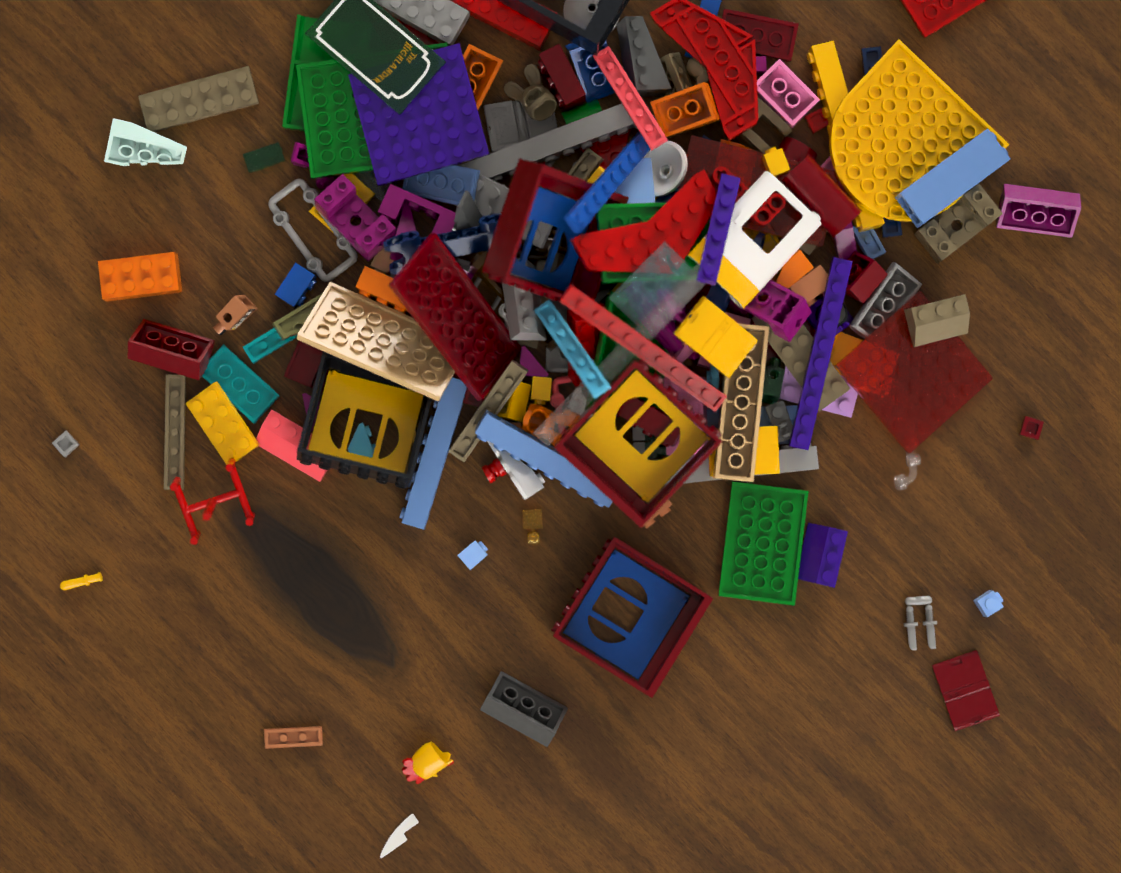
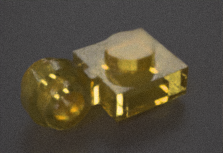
(531, 520)

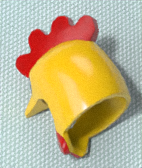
(426, 763)

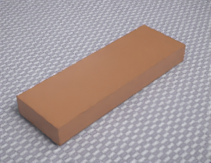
(293, 737)

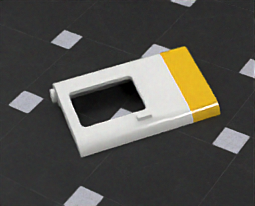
(744, 264)

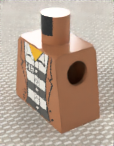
(239, 308)

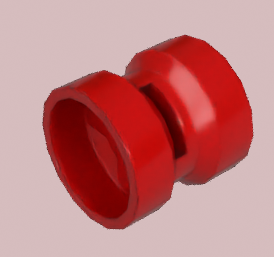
(494, 470)

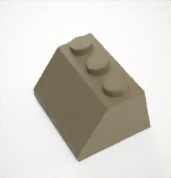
(938, 320)

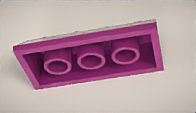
(1039, 210)

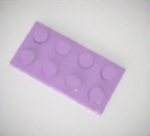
(843, 405)

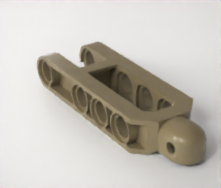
(700, 75)

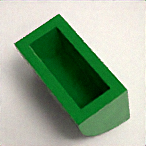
(581, 111)

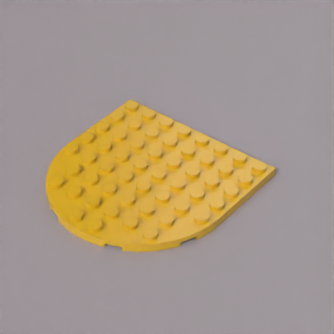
(897, 130)

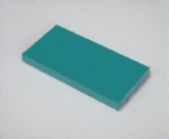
(240, 383)

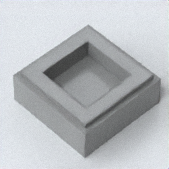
(65, 443)

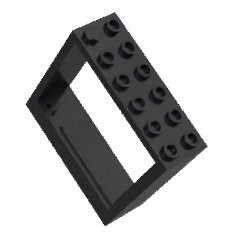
(589, 39)

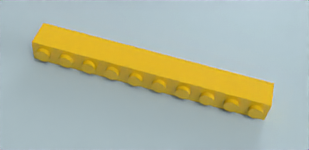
(832, 91)

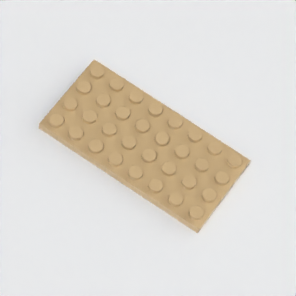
(376, 340)

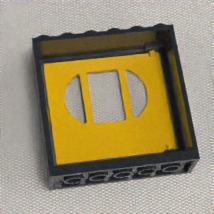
(363, 390)

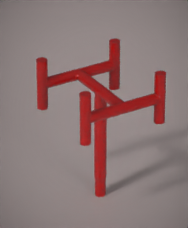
(210, 504)

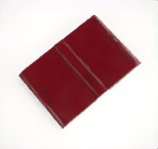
(305, 365)
(965, 690)

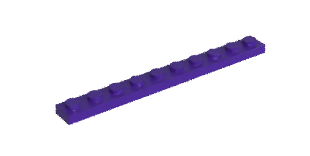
(820, 353)

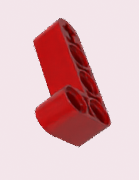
(766, 207)

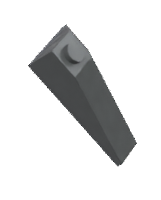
(467, 213)

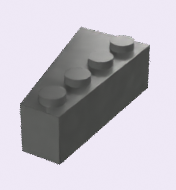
(641, 58)

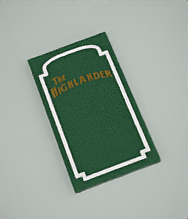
(376, 50)

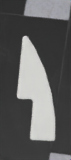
(398, 837)

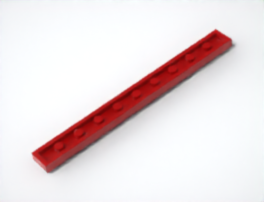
(642, 348)

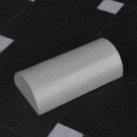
(885, 300)

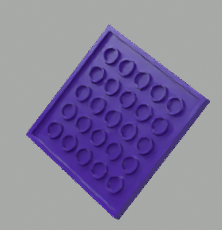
(433, 130)

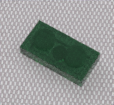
(264, 157)

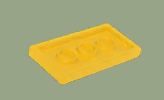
(222, 423)

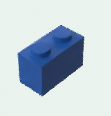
(296, 286)

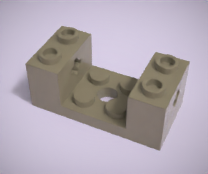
(972, 210)

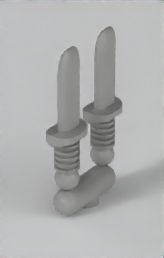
(920, 600)

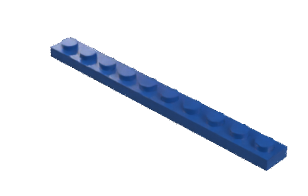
(607, 183)

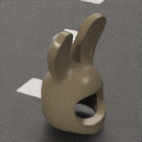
(535, 99)

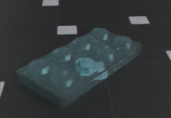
(651, 283)

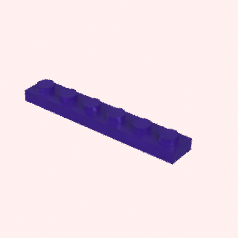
(718, 229)

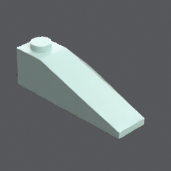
(135, 144)

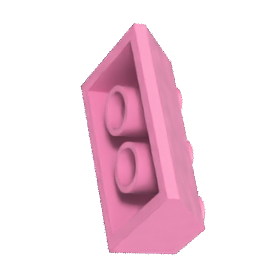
(785, 93)

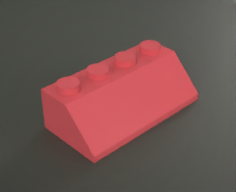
(282, 439)

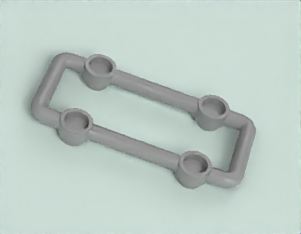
(282, 219)

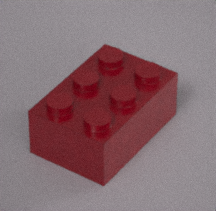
(561, 78)

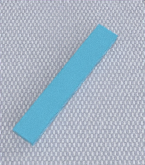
(572, 349)

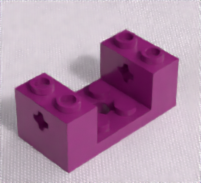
(394, 203)
(341, 204)
(782, 310)

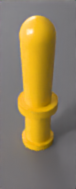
(69, 584)

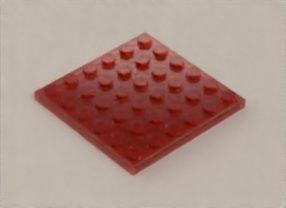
(909, 385)

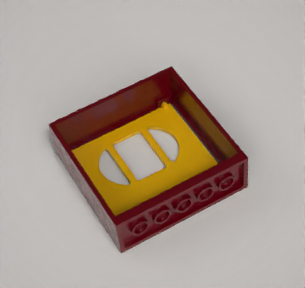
(634, 468)

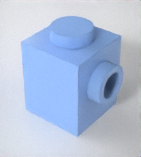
(473, 554)
(989, 603)

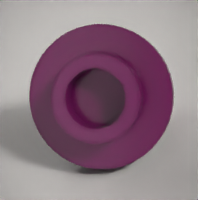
(323, 183)

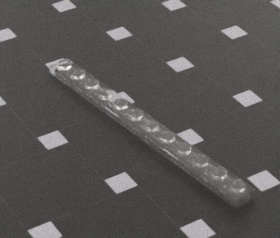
(620, 357)

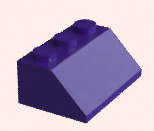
(821, 554)

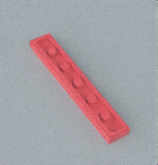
(630, 98)

